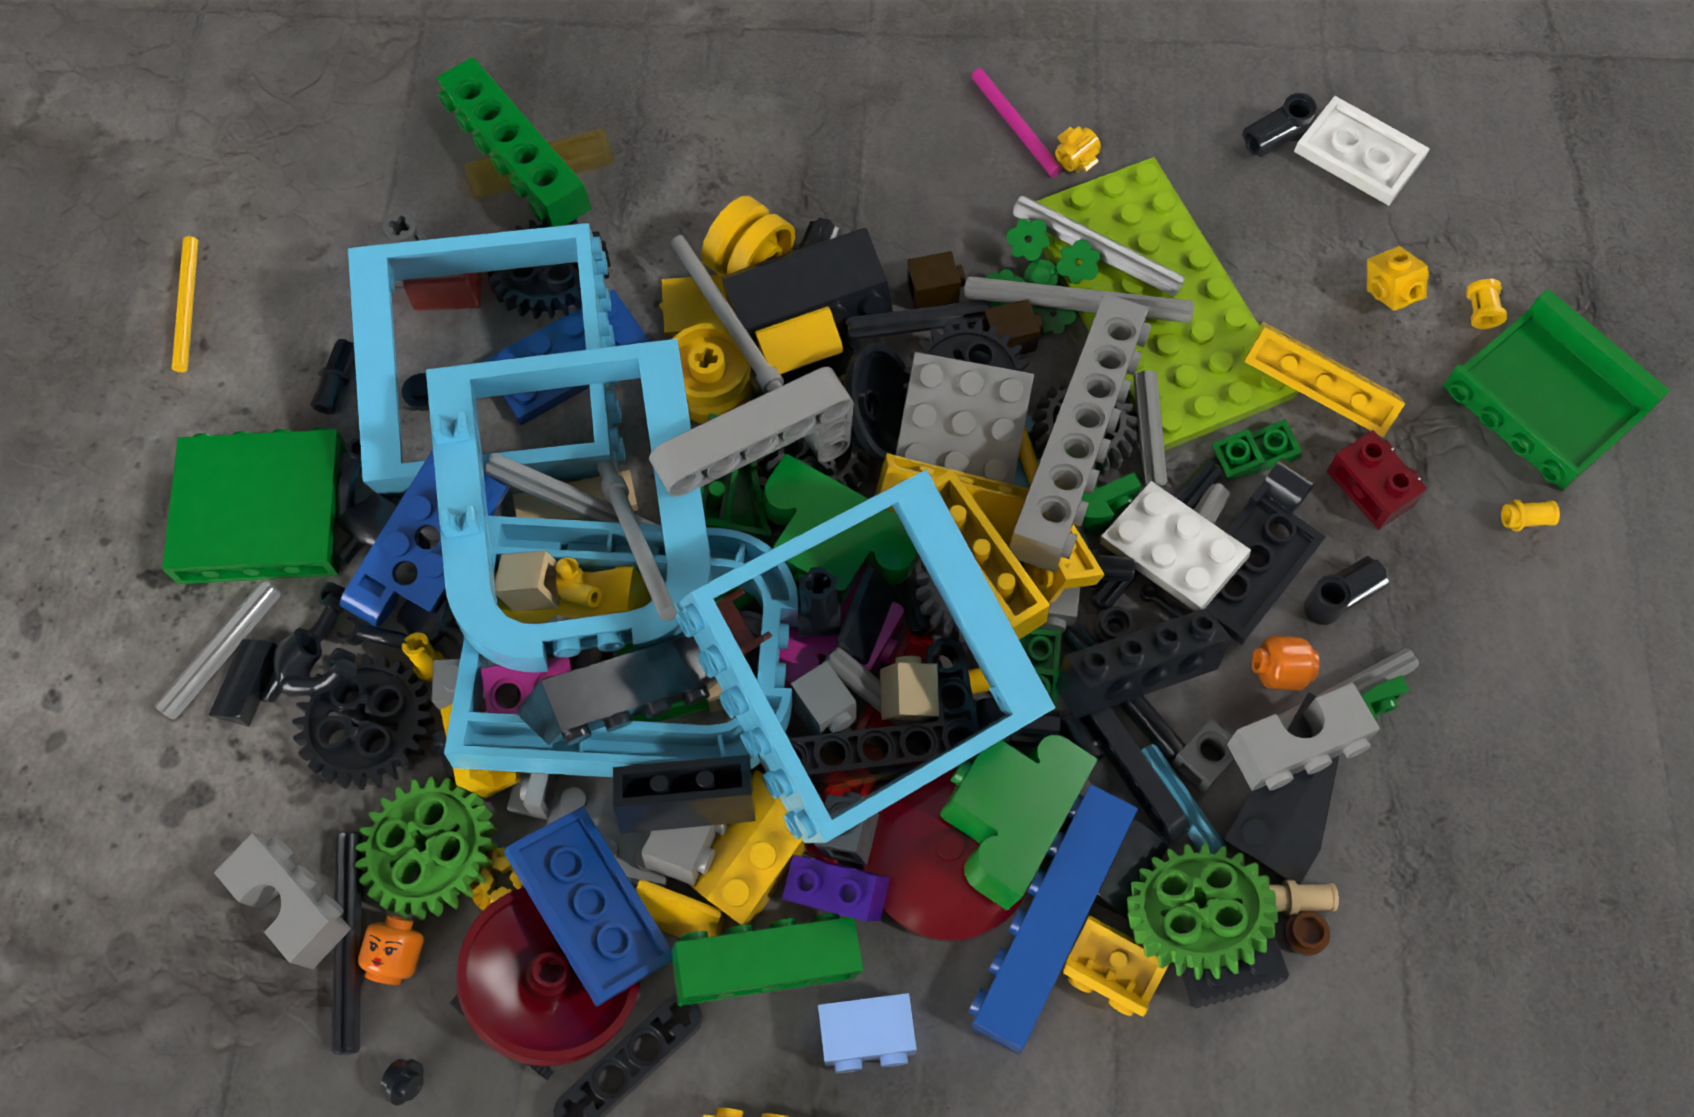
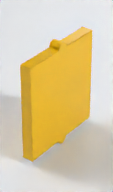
(686, 304)

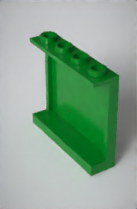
(1556, 390)
(253, 506)

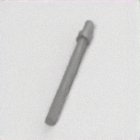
(766, 376)
(617, 493)

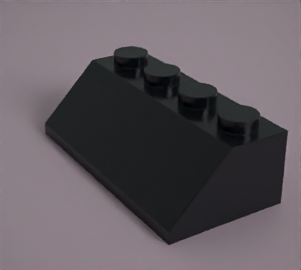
(831, 273)
(616, 691)

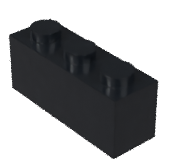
(683, 794)

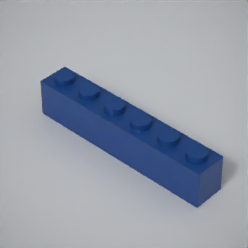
(1053, 920)

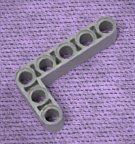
(807, 408)

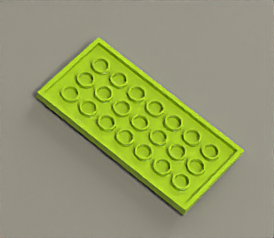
(1196, 362)

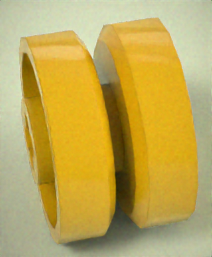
(745, 237)
(712, 371)

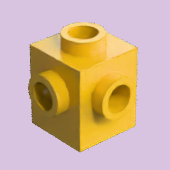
(1397, 278)

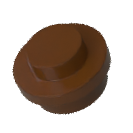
(1307, 933)

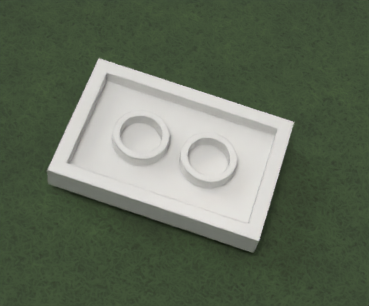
(1361, 150)
(1175, 547)

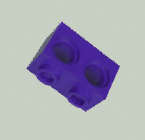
(836, 888)

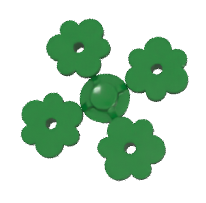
(1044, 271)

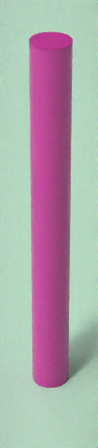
(1017, 123)

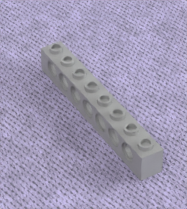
(1079, 434)

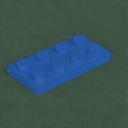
(559, 337)
(589, 905)

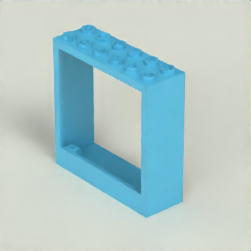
(371, 284)
(969, 601)

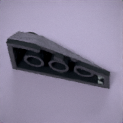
(1286, 824)

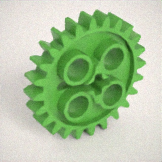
(426, 848)
(1202, 911)

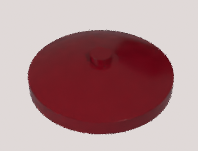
(927, 869)
(526, 993)

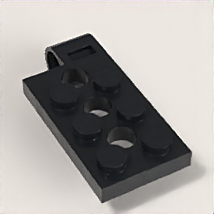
(1285, 557)

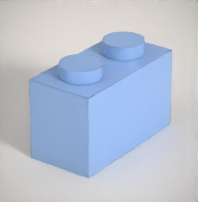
(867, 1032)

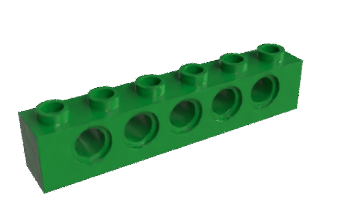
(513, 144)

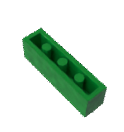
(765, 959)

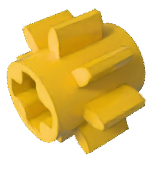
(1078, 149)

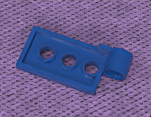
(375, 586)

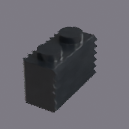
(1265, 973)

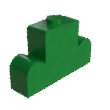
(806, 498)
(1014, 810)

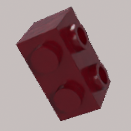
(1376, 479)

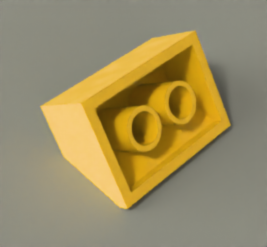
(751, 859)

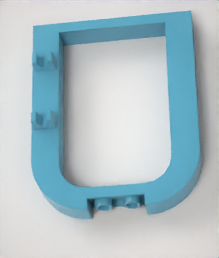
(465, 512)
(509, 744)

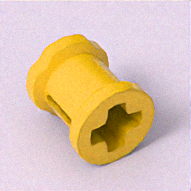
(1486, 303)

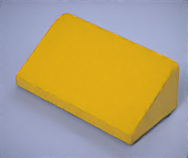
(800, 340)
(679, 913)

